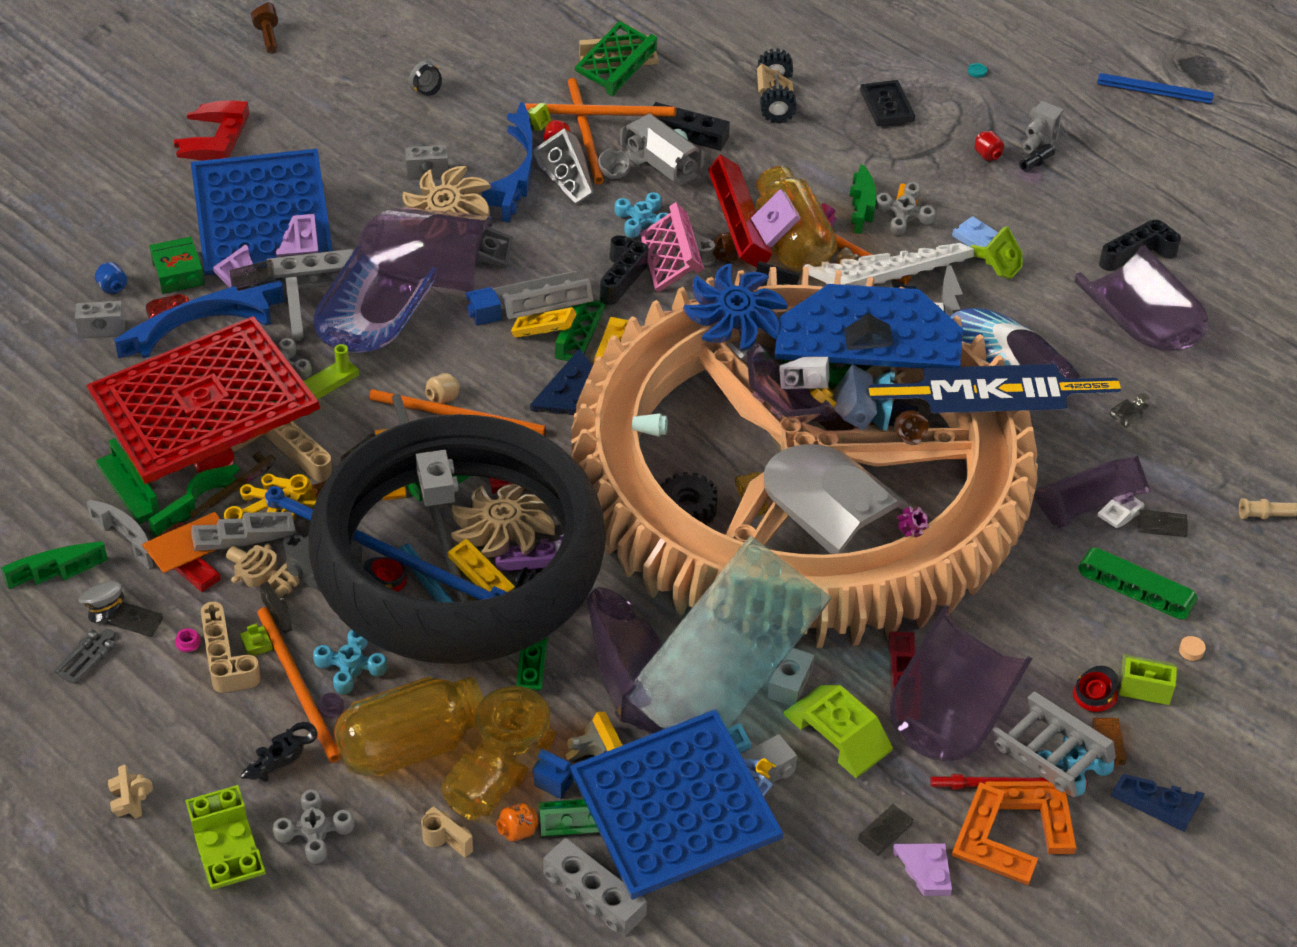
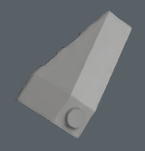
(565, 164)

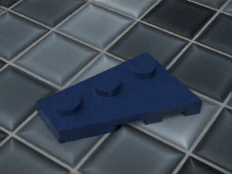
(1159, 802)

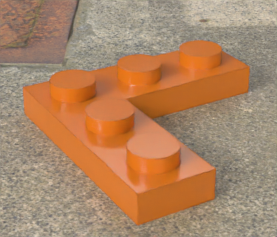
(1053, 809)
(978, 850)

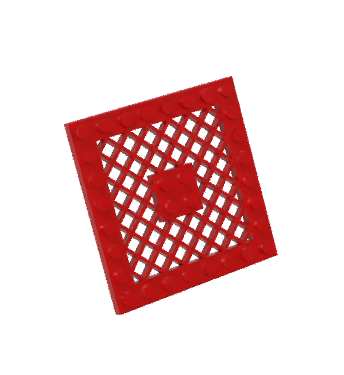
(201, 398)

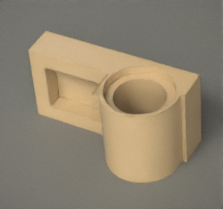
(447, 832)

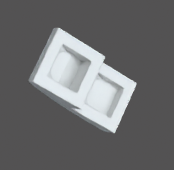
(1120, 514)

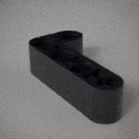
(1152, 234)
(629, 261)

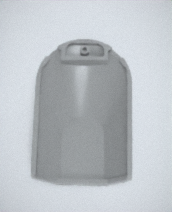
(827, 493)

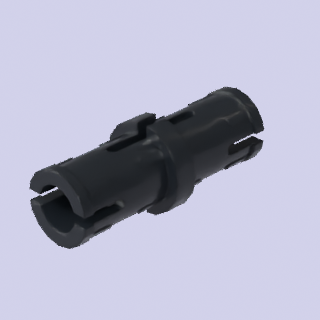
(1037, 157)

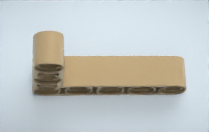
(298, 448)

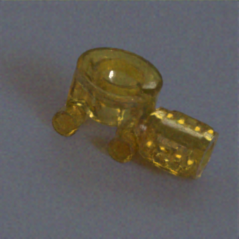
(509, 723)

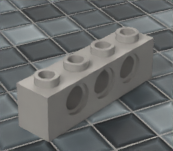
(311, 269)
(589, 873)

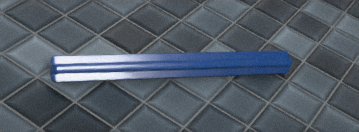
(1155, 88)

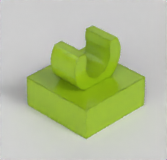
(539, 116)
(255, 640)

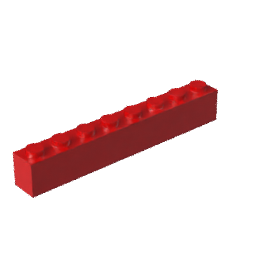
(738, 211)

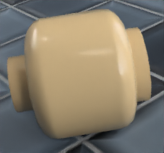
(442, 388)

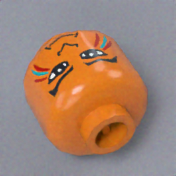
(517, 822)

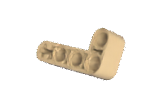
(226, 672)

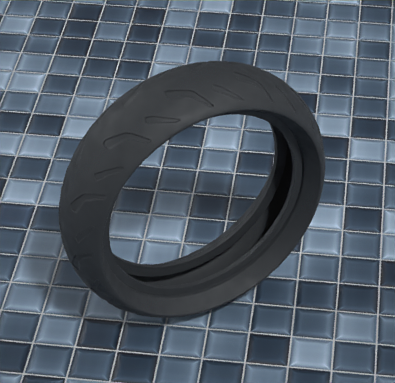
(469, 629)

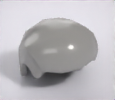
(614, 164)

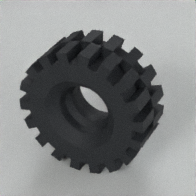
(695, 490)

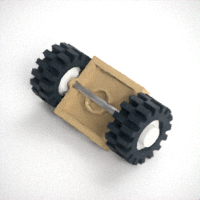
(775, 86)

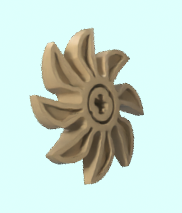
(453, 195)
(502, 520)

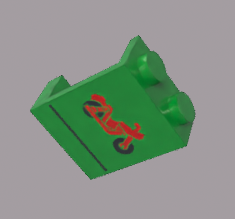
(177, 264)

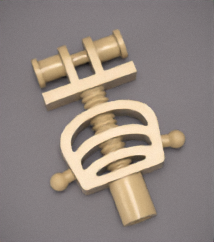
(254, 570)

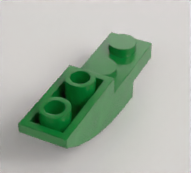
(863, 198)
(532, 665)

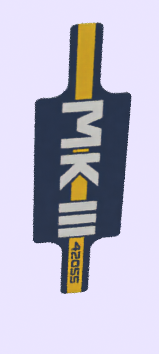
(994, 388)

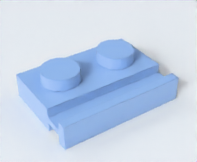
(974, 233)

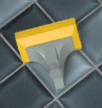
(598, 738)

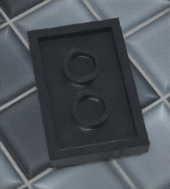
(887, 103)

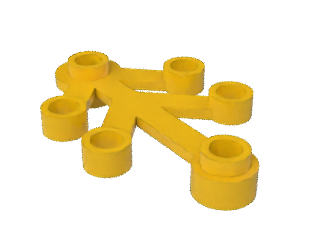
(290, 490)

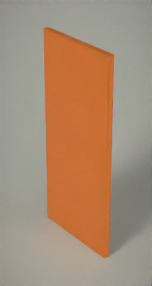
(176, 546)

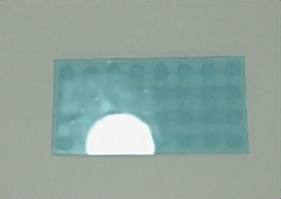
(729, 640)

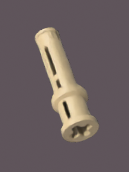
(1264, 509)

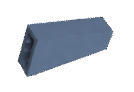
(854, 398)

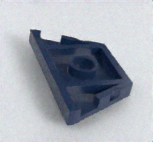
(565, 388)

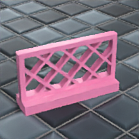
(684, 241)

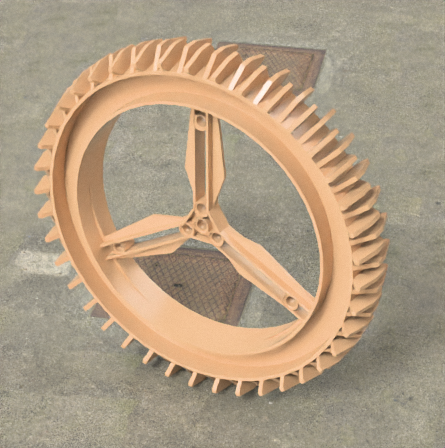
(864, 585)

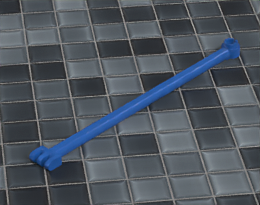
(275, 499)

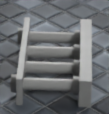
(544, 294)
(1059, 722)

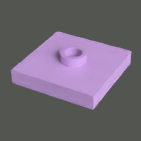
(775, 218)

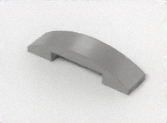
(108, 516)

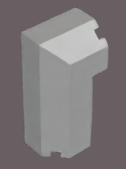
(661, 147)

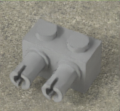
(1043, 126)

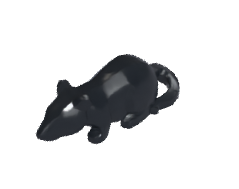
(284, 750)

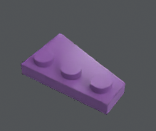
(538, 558)

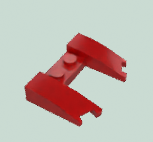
(232, 118)

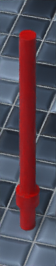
(957, 781)

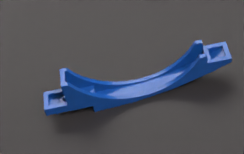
(510, 189)
(228, 302)

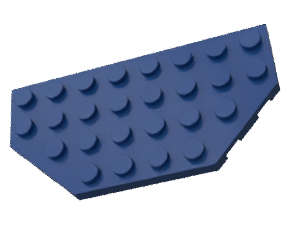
(919, 328)

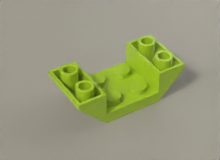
(845, 724)
(224, 837)

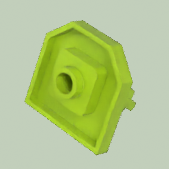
(1002, 254)

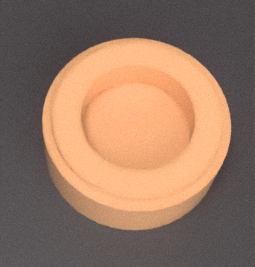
(1192, 648)

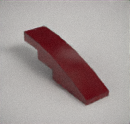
(900, 654)

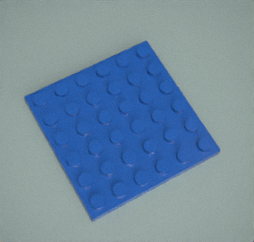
(254, 201)
(675, 803)

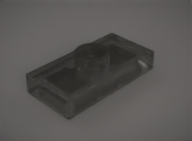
(253, 275)
(1163, 523)
(276, 606)
(135, 619)
(885, 829)

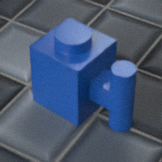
(483, 306)
(552, 774)

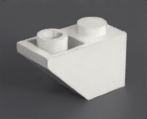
(805, 373)

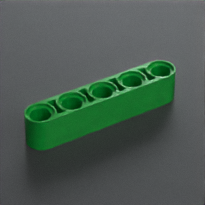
(1137, 583)

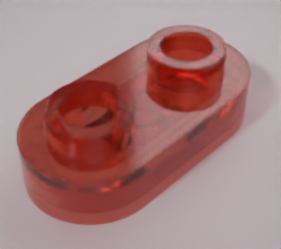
(162, 304)

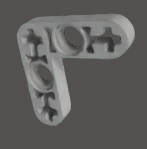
(294, 309)

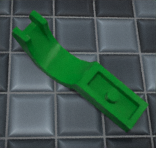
(180, 509)

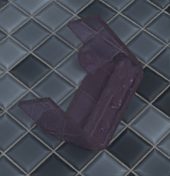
(1091, 489)

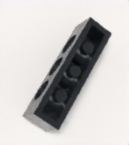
(699, 128)

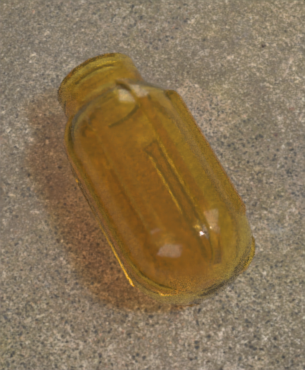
(812, 237)
(406, 724)

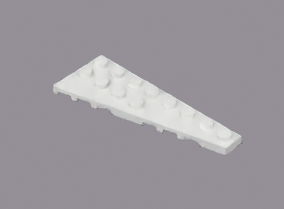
(884, 267)

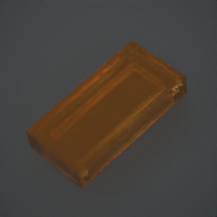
(1111, 729)

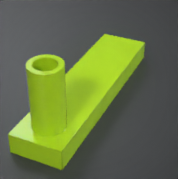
(334, 375)

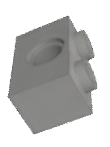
(424, 158)
(100, 319)
(435, 477)
(790, 677)

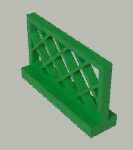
(618, 75)

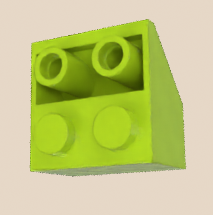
(1147, 679)

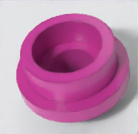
(187, 640)

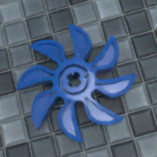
(735, 307)

